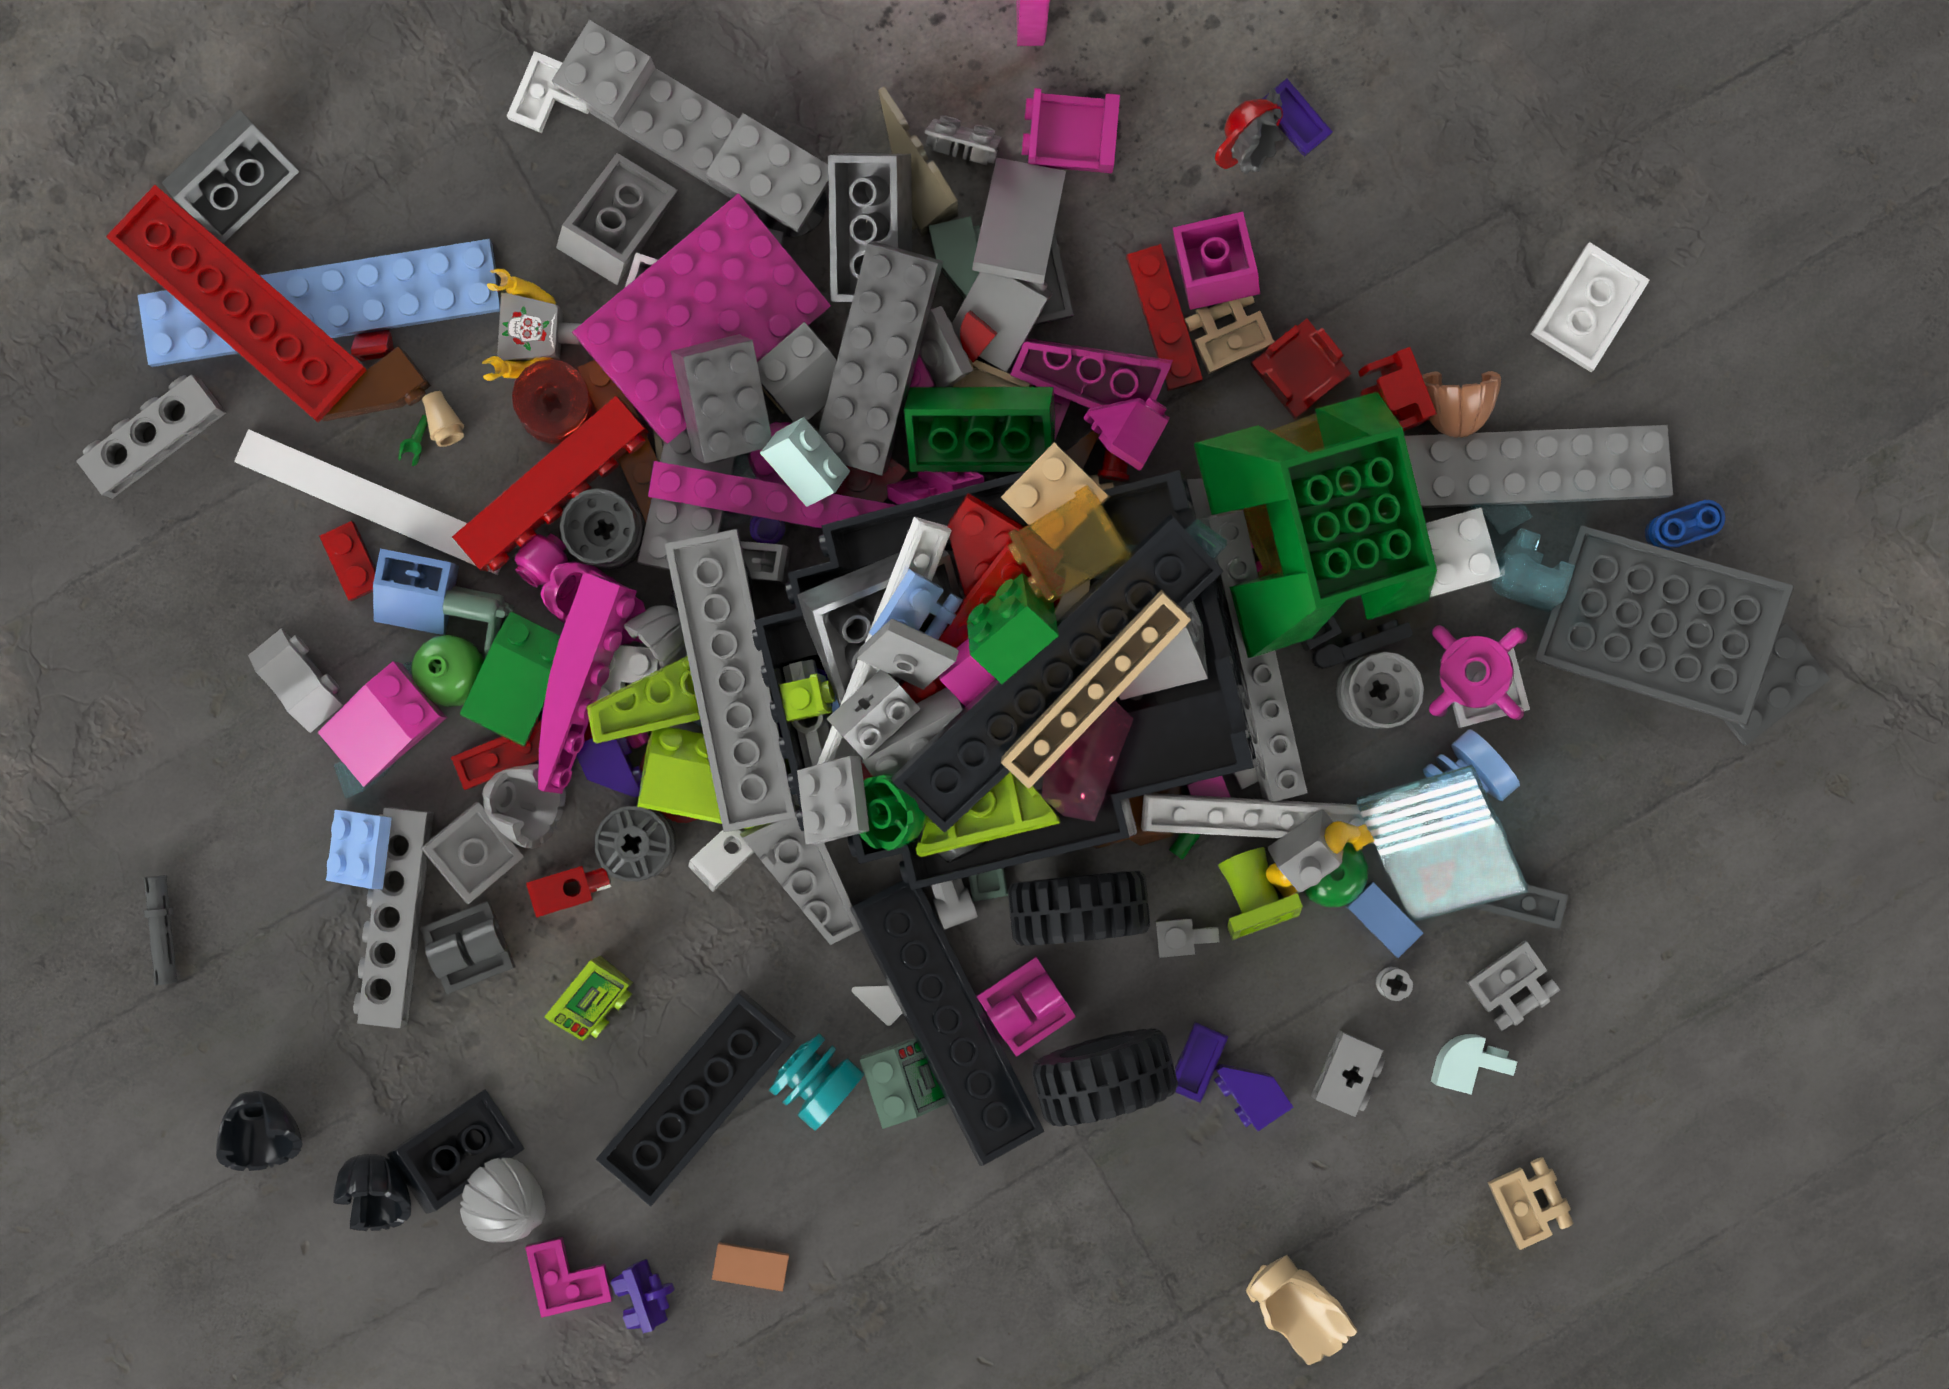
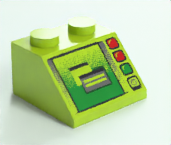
(590, 998)

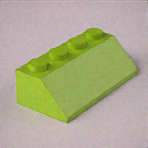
(679, 775)

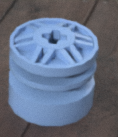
(1491, 768)

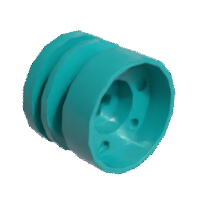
(816, 1081)

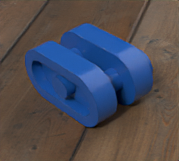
(1685, 525)

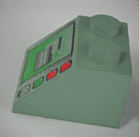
(901, 1083)

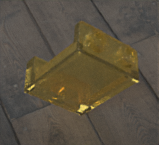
(1068, 546)

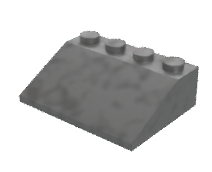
(844, 610)

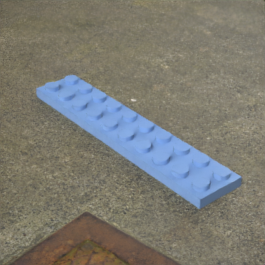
(344, 299)

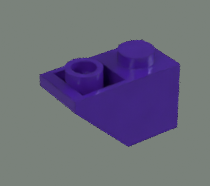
(610, 765)
(1255, 1092)

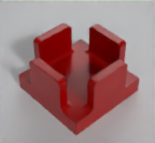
(1301, 367)
(1401, 388)

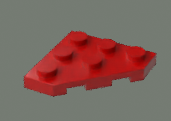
(978, 538)

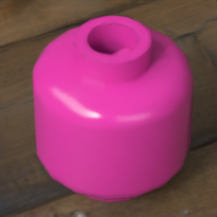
(539, 558)

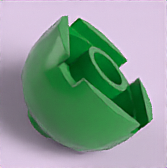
(891, 814)
(1343, 883)

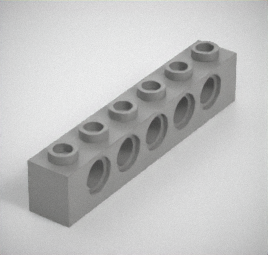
(369, 1005)

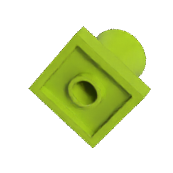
(1255, 894)

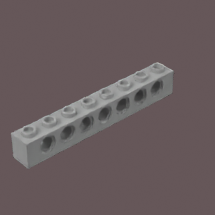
(1264, 695)

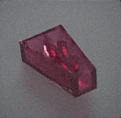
(1083, 772)

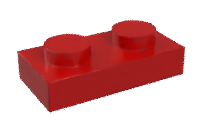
(350, 560)

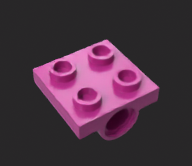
(1025, 1006)

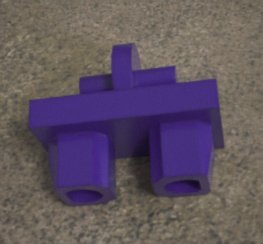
(646, 1294)

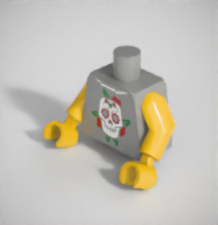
(528, 327)
(1312, 852)

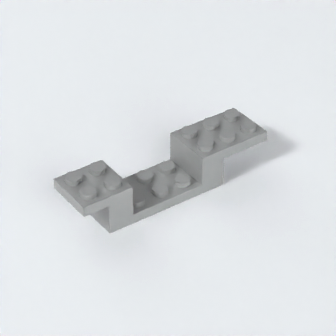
(689, 130)

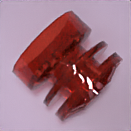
(544, 383)

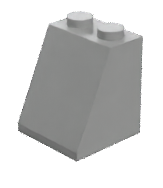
(1177, 664)

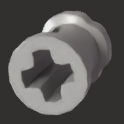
(1385, 990)

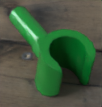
(413, 444)

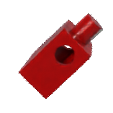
(548, 893)

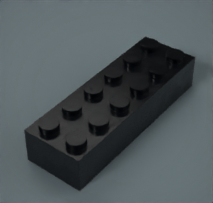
(695, 1098)

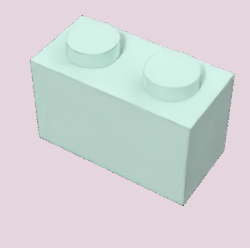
(805, 462)

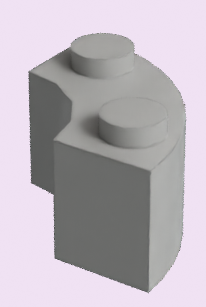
(296, 679)

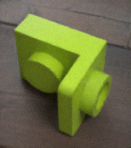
(807, 697)

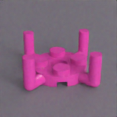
(1498, 672)

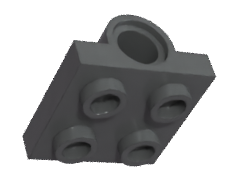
(467, 947)

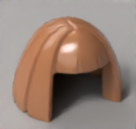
(1463, 408)

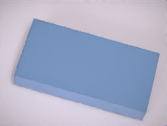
(1385, 919)

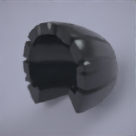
(257, 1133)
(377, 1191)

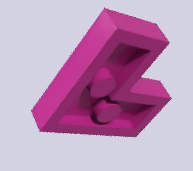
(559, 1288)

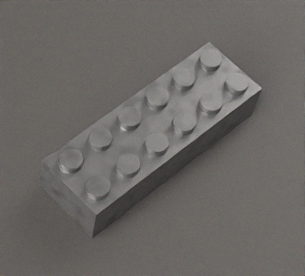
(878, 355)

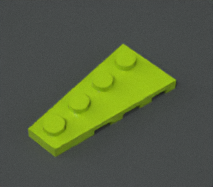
(646, 705)

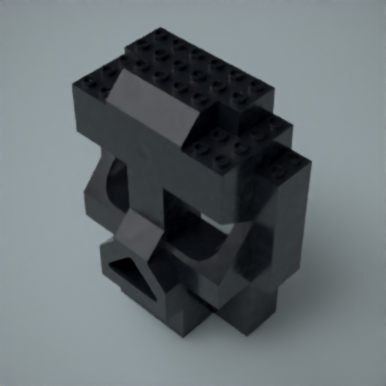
(1174, 732)

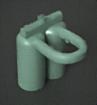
(478, 606)

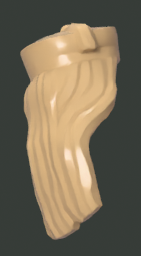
(1300, 1310)

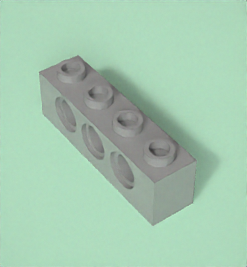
(99, 456)

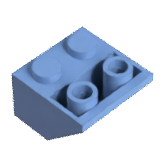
(412, 591)

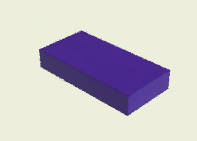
(1300, 120)
(1198, 1061)

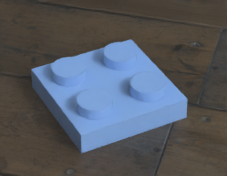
(358, 849)

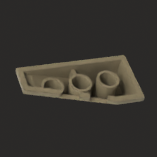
(931, 195)

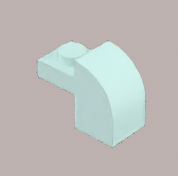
(1461, 1058)

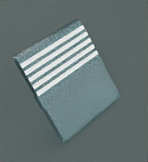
(1442, 844)

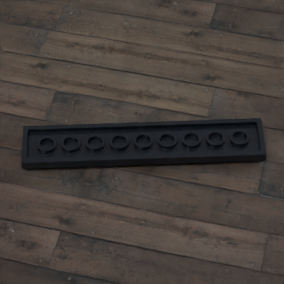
(967, 753)

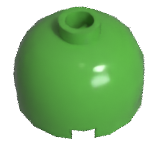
(446, 669)

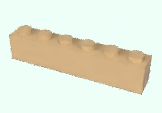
(1095, 689)

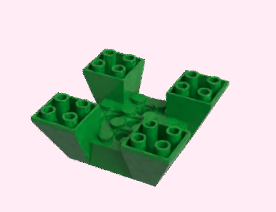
(1338, 515)

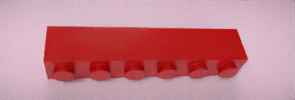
(551, 484)

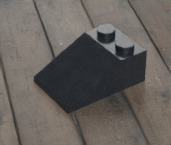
(452, 1148)

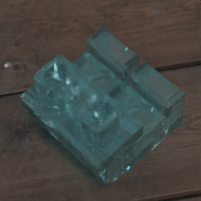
(1525, 578)

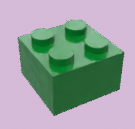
(1011, 628)

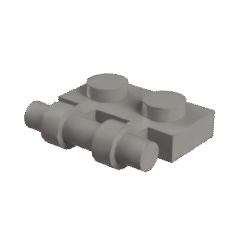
(1506, 977)

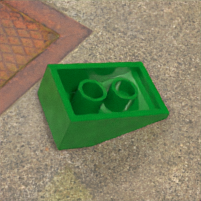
(513, 680)

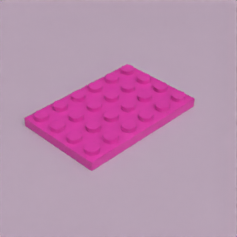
(708, 287)

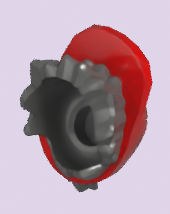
(1251, 134)

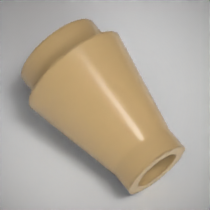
(442, 421)

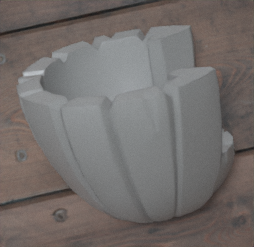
(659, 630)
(520, 807)
(502, 1201)

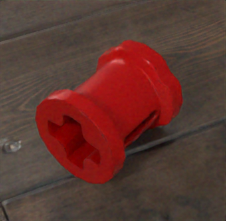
(1113, 468)

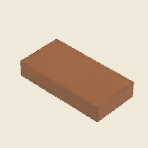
(750, 1266)

